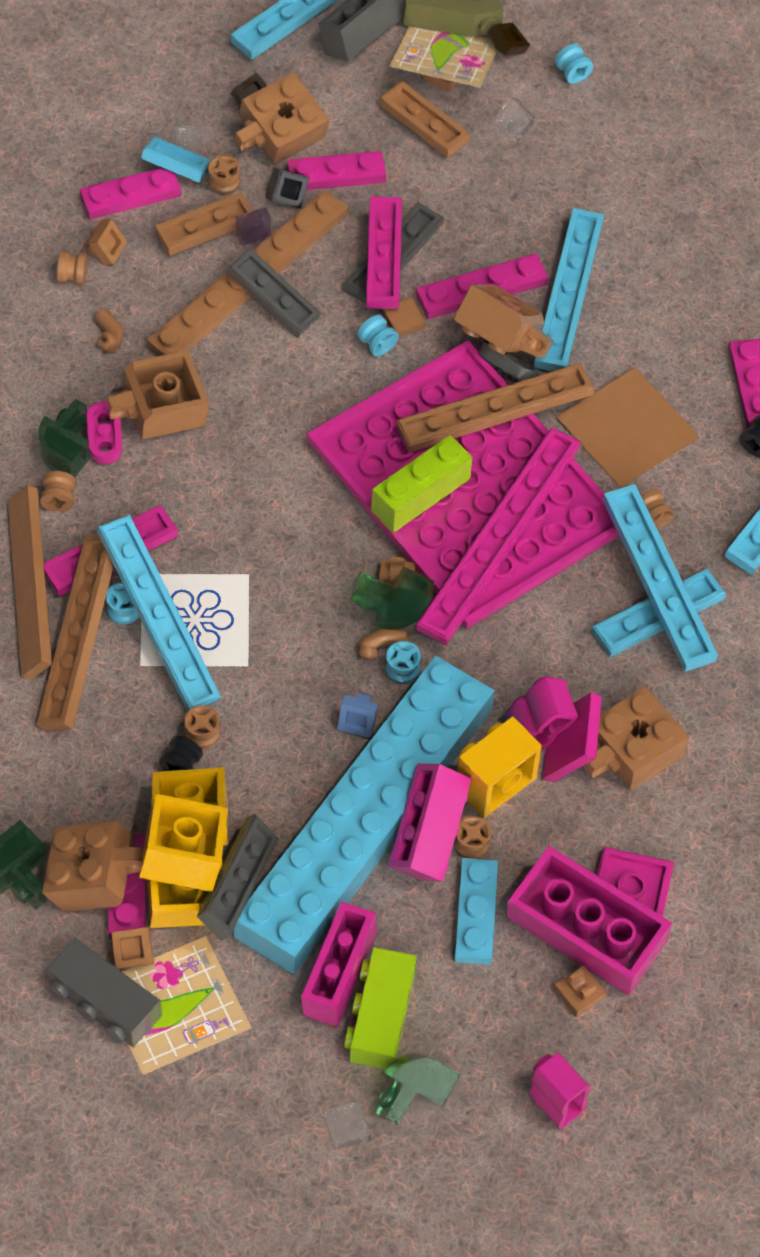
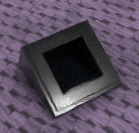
(287, 187)

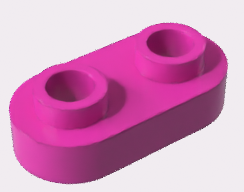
(103, 435)

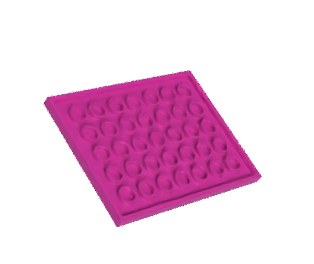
(367, 449)

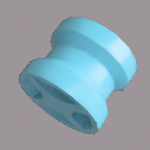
(573, 63)
(377, 335)
(116, 598)
(403, 653)

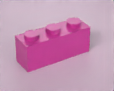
(430, 822)
(339, 964)

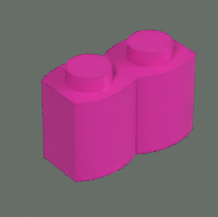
(544, 709)
(558, 1089)

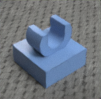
(358, 715)

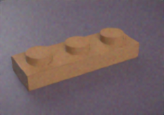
(424, 119)
(202, 224)

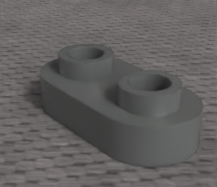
(509, 362)

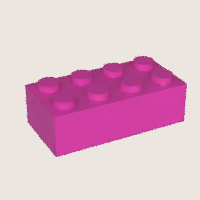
(589, 920)

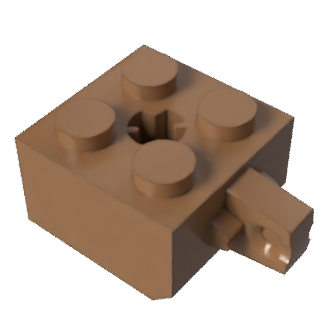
(281, 119)
(503, 321)
(161, 395)
(637, 739)
(90, 865)

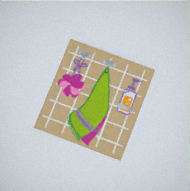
(445, 55)
(194, 1001)

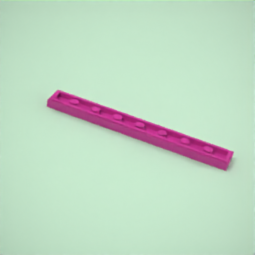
(498, 536)

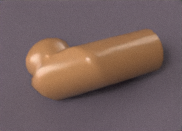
(112, 333)
(378, 638)

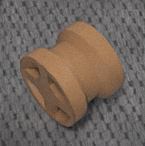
(230, 169)
(72, 267)
(57, 491)
(659, 512)
(202, 718)
(473, 829)

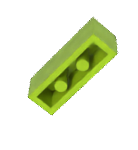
(421, 484)
(381, 1008)

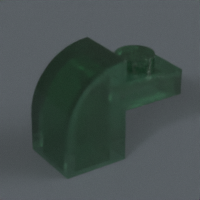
(60, 440)
(395, 604)
(19, 855)
(415, 1075)

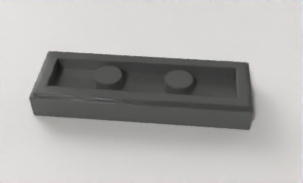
(273, 293)

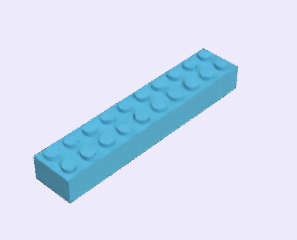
(361, 816)

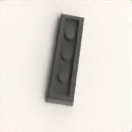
(416, 230)
(237, 877)

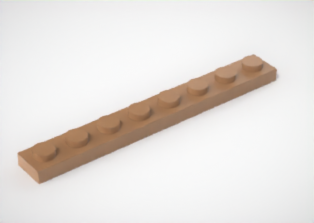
(227, 295)

